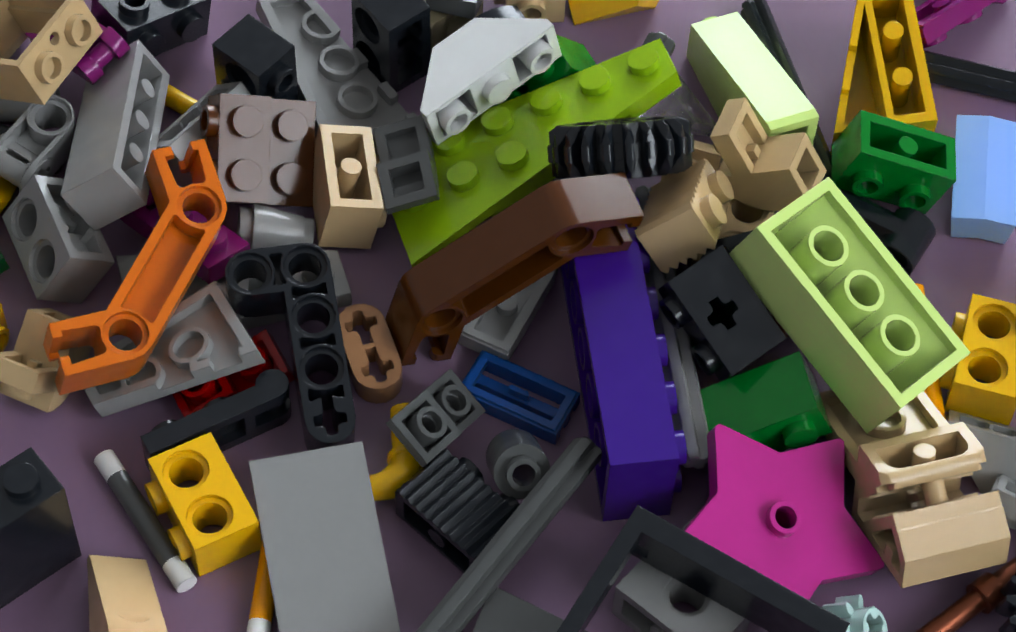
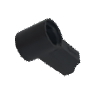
(902, 232)

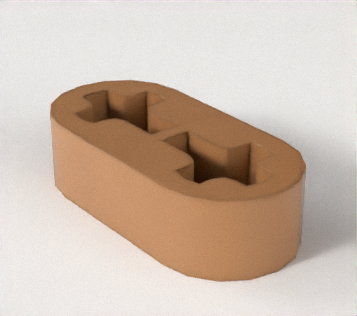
(379, 349)

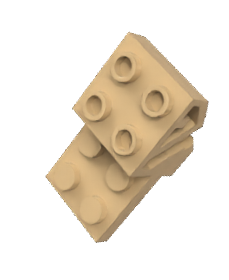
(912, 495)

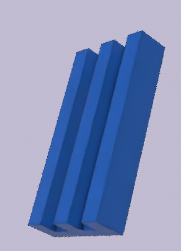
(514, 404)

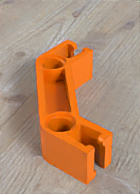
(153, 282)

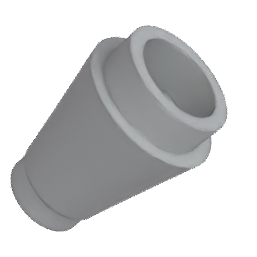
(273, 227)

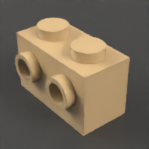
(346, 187)

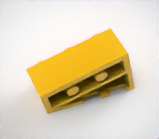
(886, 67)

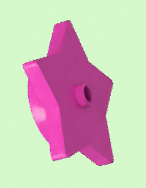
(782, 512)

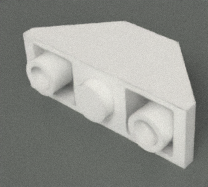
(482, 68)

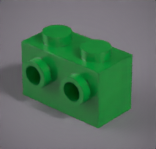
(893, 162)
(770, 404)

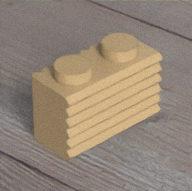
(685, 215)

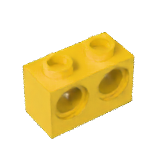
(989, 361)
(210, 502)

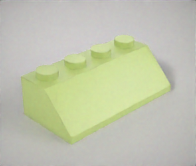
(848, 304)

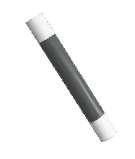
(145, 520)

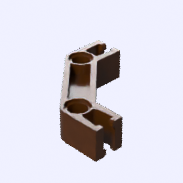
(507, 256)

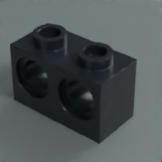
(393, 39)
(258, 59)

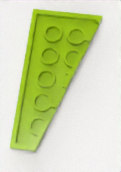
(505, 147)

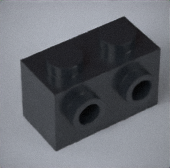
(156, 23)

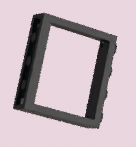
(703, 570)

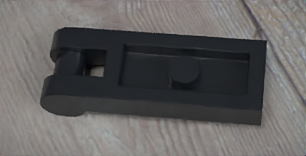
(227, 418)

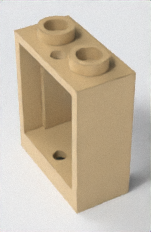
(45, 61)

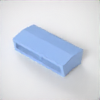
(984, 178)

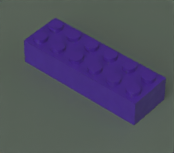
(624, 380)

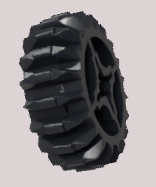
(625, 145)

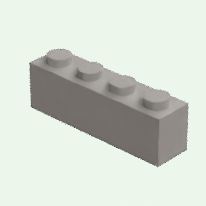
(115, 138)

